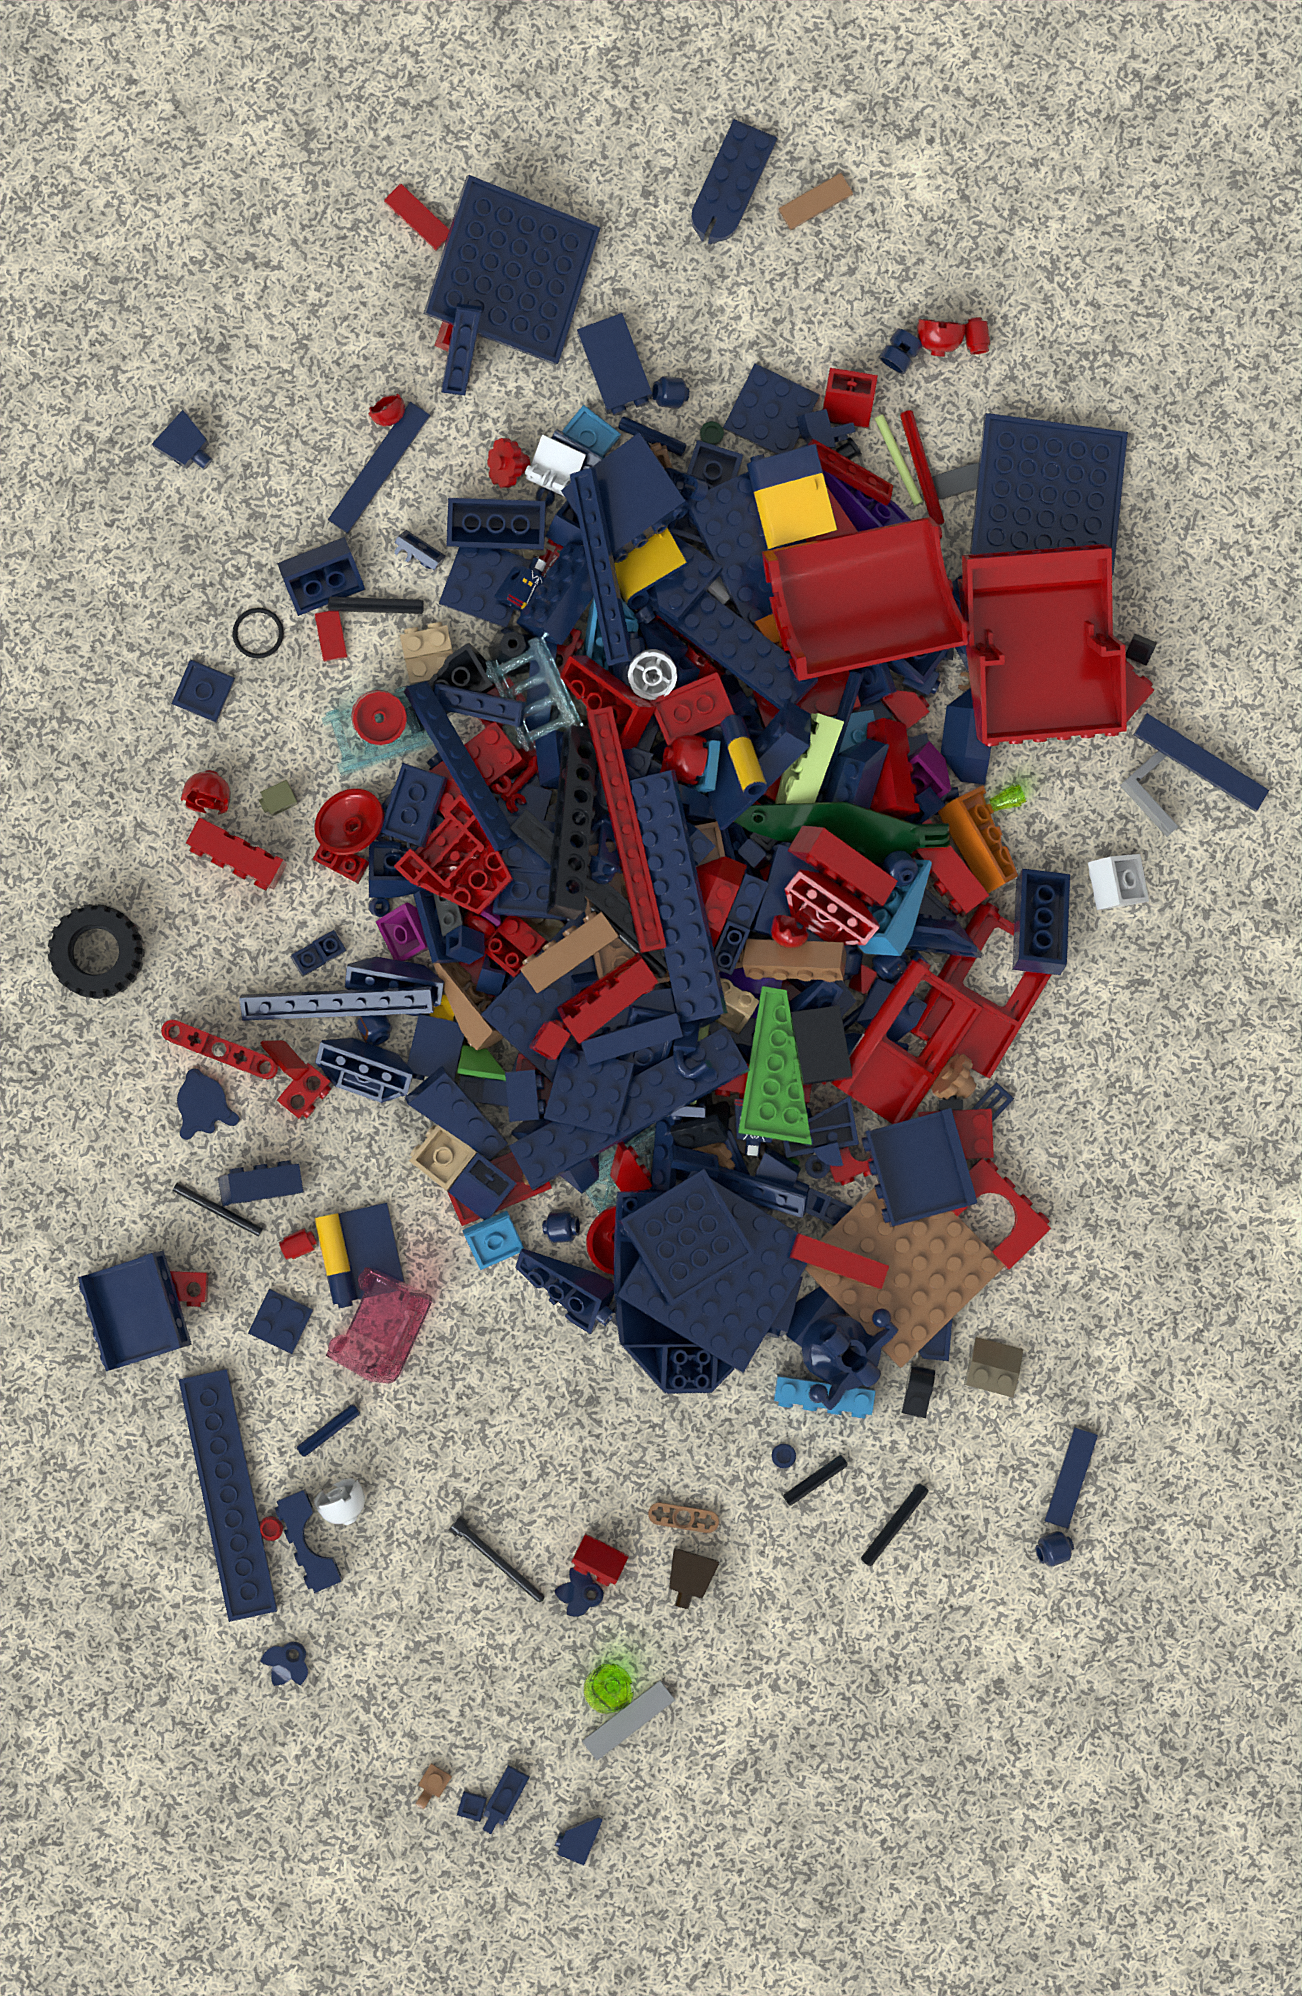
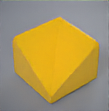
(444, 1010)

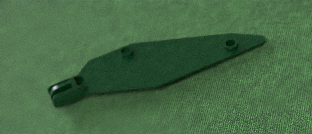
(862, 829)

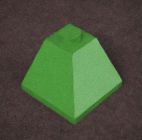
(479, 1064)

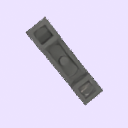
(956, 481)

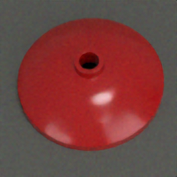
(342, 815)
(600, 1240)

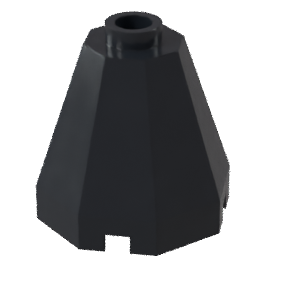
(501, 651)

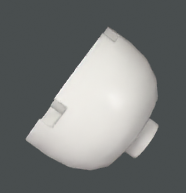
(652, 674)
(338, 1506)

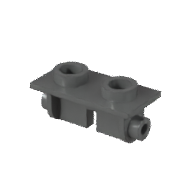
(448, 914)

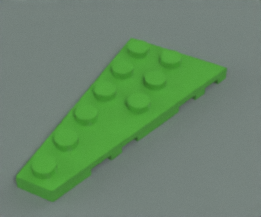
(774, 1087)

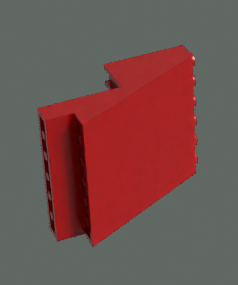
(1043, 644)

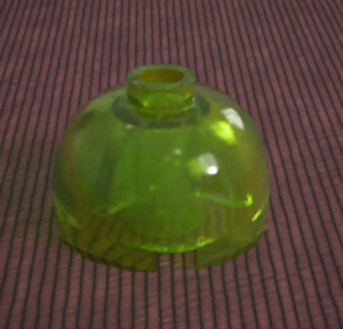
(608, 1688)

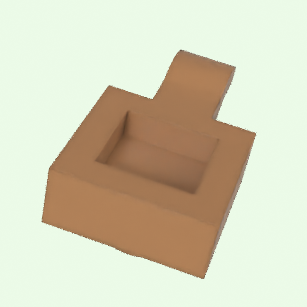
(433, 1783)

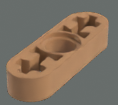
(664, 1520)

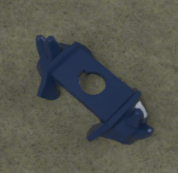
(605, 863)

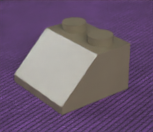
(994, 1367)

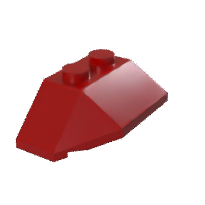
(719, 886)
(829, 909)

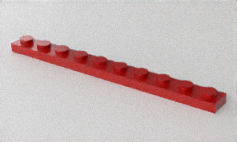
(626, 829)

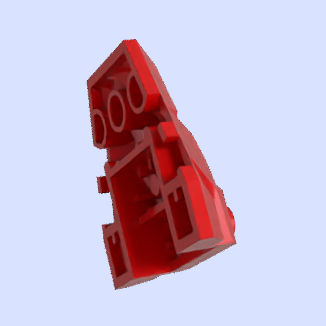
(458, 861)

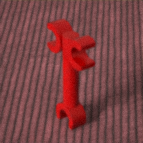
(509, 790)

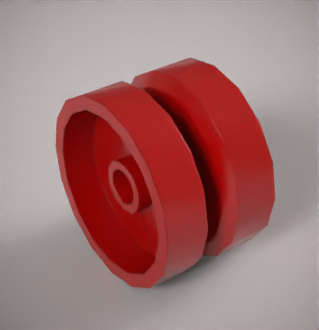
(364, 714)

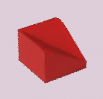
(862, 981)

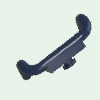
(687, 1044)

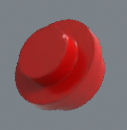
(271, 1528)

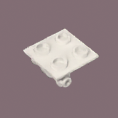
(554, 464)

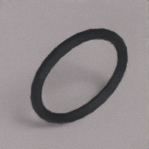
(256, 655)

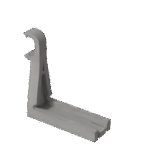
(1144, 800)

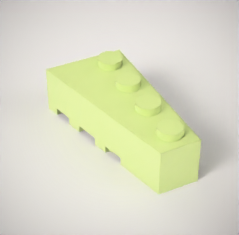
(804, 777)

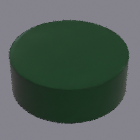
(711, 433)

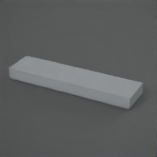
(628, 1720)

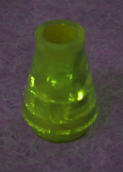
(1008, 798)

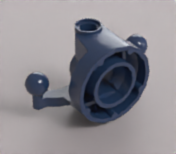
(857, 1367)

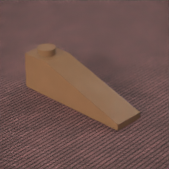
(468, 1005)

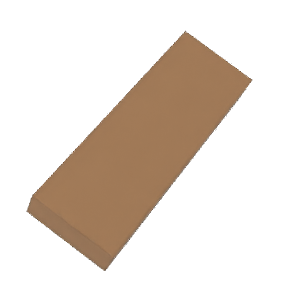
(815, 201)

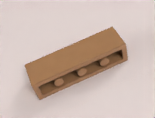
(569, 952)
(810, 961)

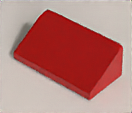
(285, 1058)

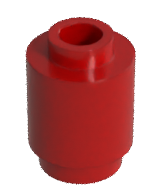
(977, 336)
(298, 1244)

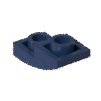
(318, 953)

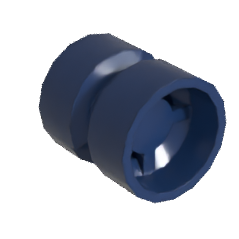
(895, 357)

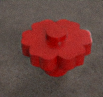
(506, 462)

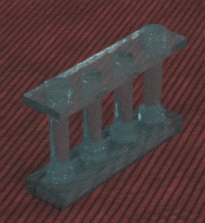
(548, 674)
(372, 754)

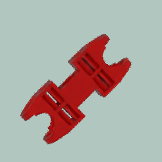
(208, 1042)

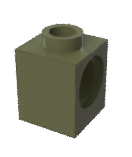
(278, 798)

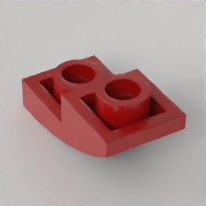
(349, 866)

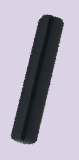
(815, 1480)

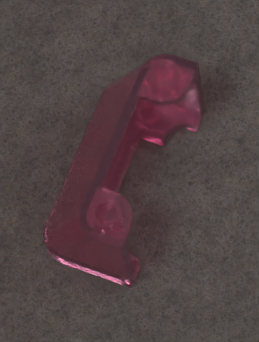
(381, 1328)

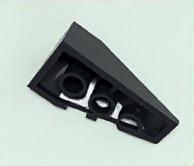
(464, 670)

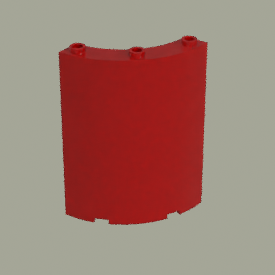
(863, 598)

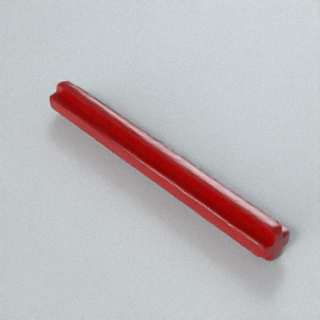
(921, 466)

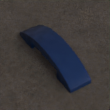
(538, 692)
(825, 1207)

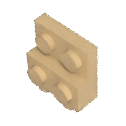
(425, 651)
(739, 1007)
(442, 1156)

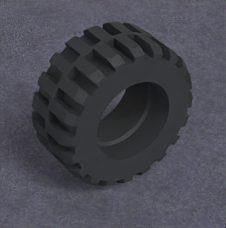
(63, 944)

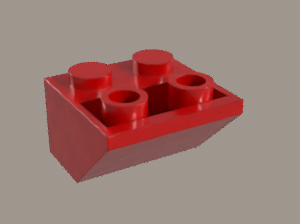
(850, 397)
(513, 944)
(599, 1560)

